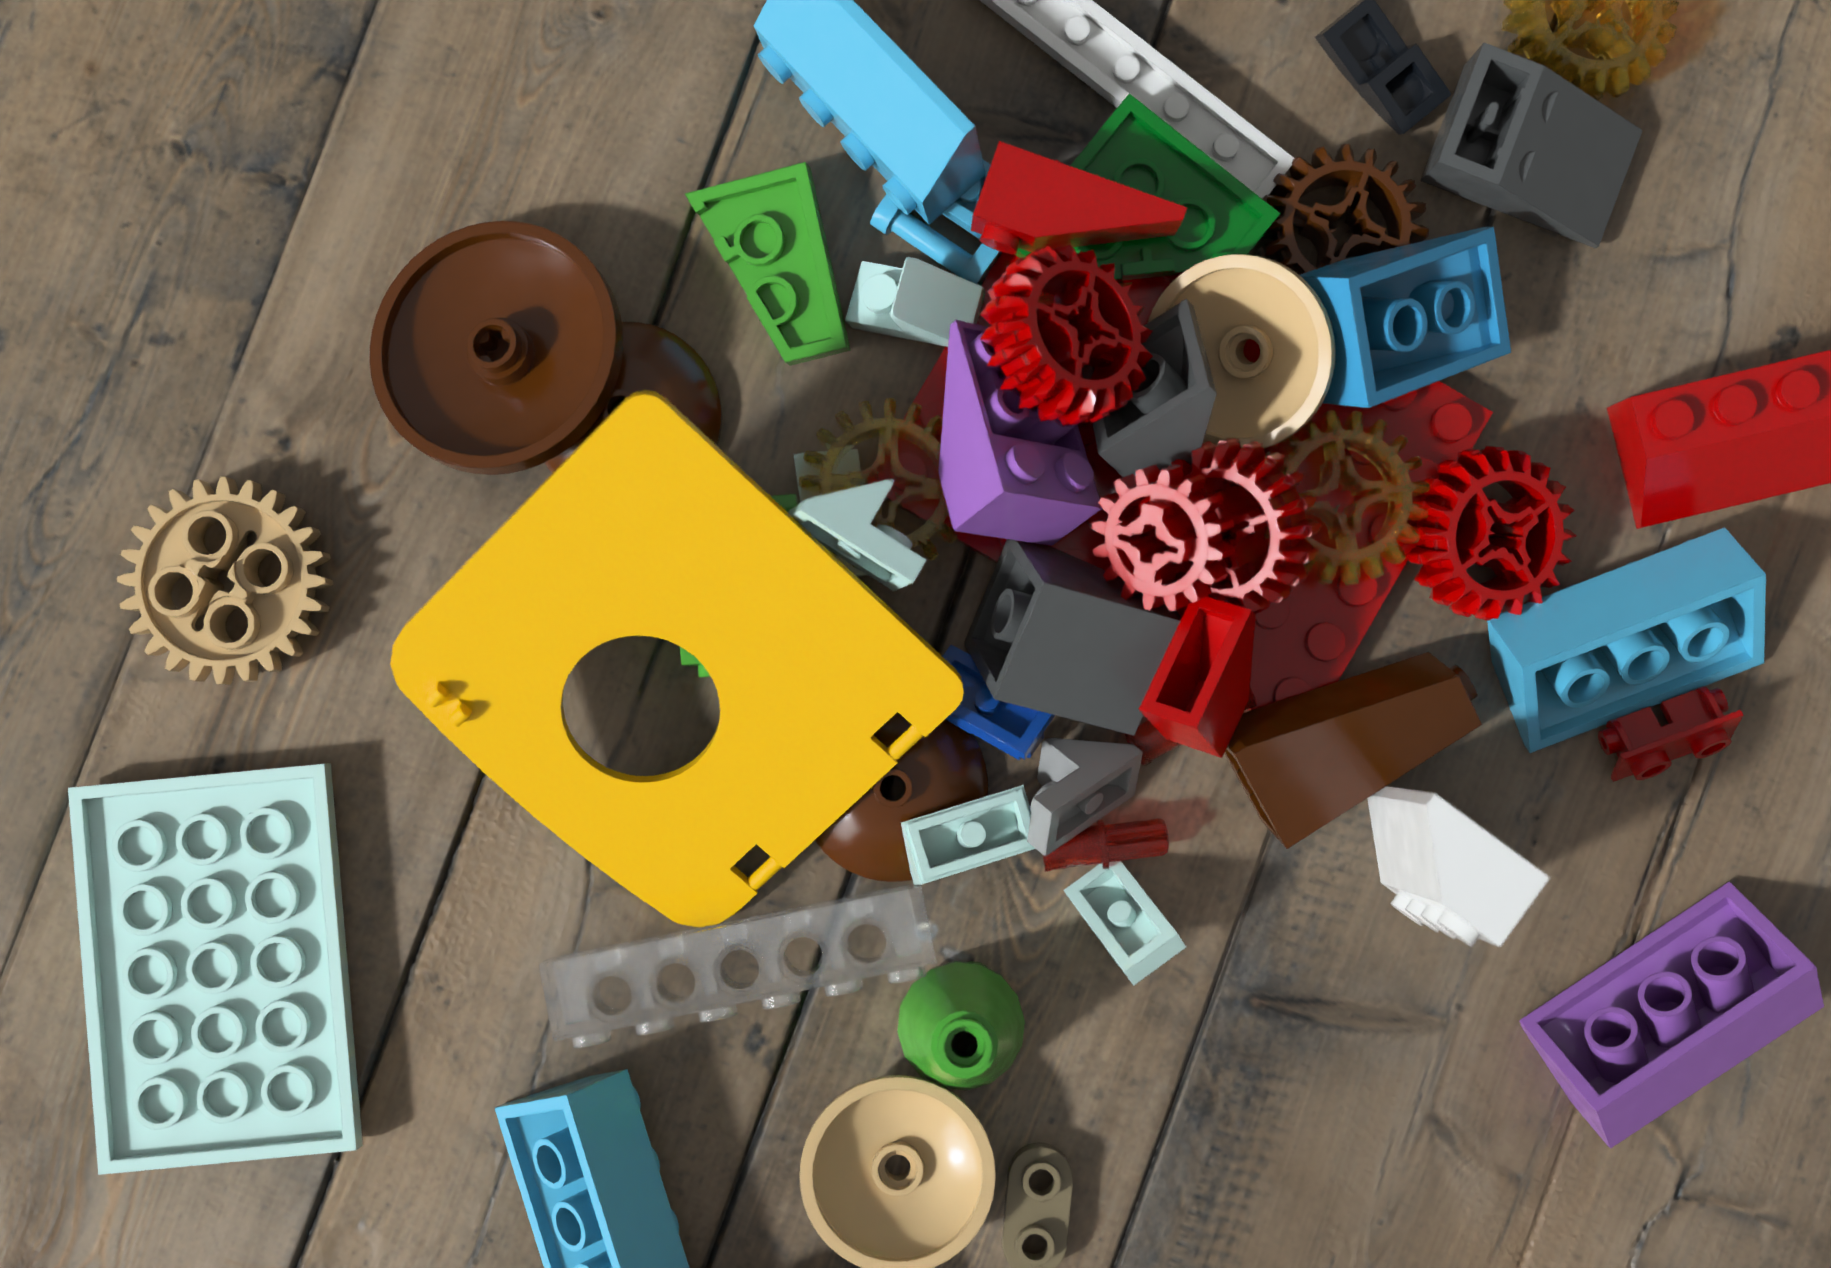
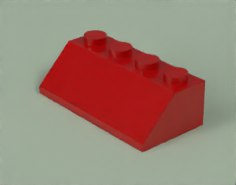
(1725, 439)

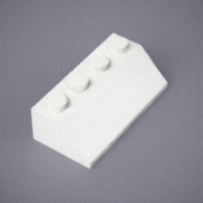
(1449, 867)

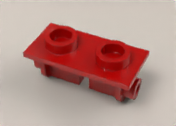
(1693, 727)

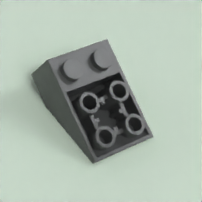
(1532, 146)

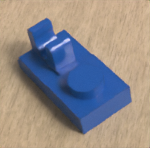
(999, 723)

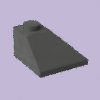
(1169, 407)

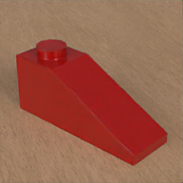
(1046, 203)

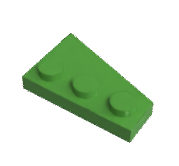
(780, 255)

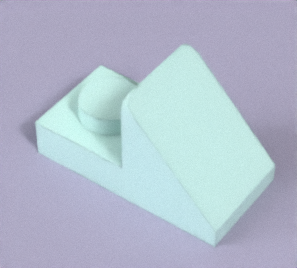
(912, 301)
(844, 527)
(1125, 920)

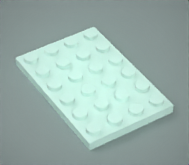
(215, 969)

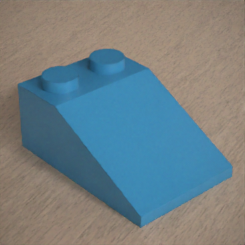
(1412, 315)

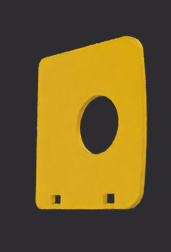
(682, 546)

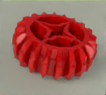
(1048, 345)
(1280, 508)
(1513, 538)

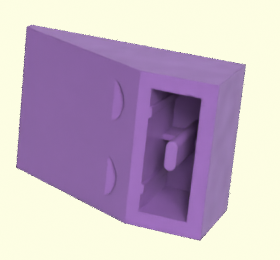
(1000, 463)

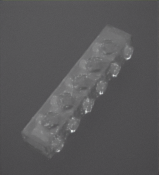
(574, 979)

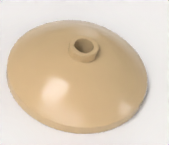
(1265, 302)
(888, 1217)

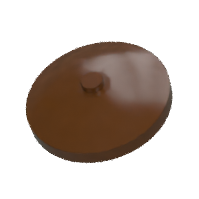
(496, 348)

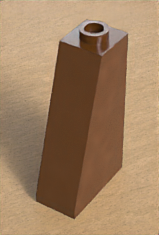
(1346, 741)

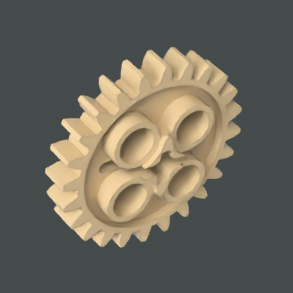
(178, 550)

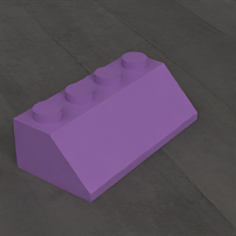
(1673, 1013)

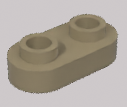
(1034, 1210)

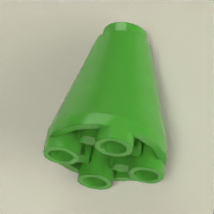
(957, 1000)

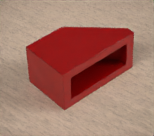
(1203, 677)

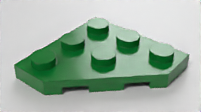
(1156, 159)

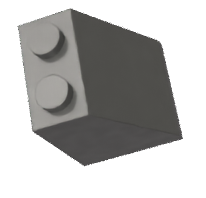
(1066, 638)

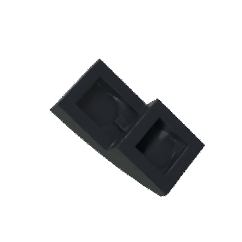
(1381, 67)

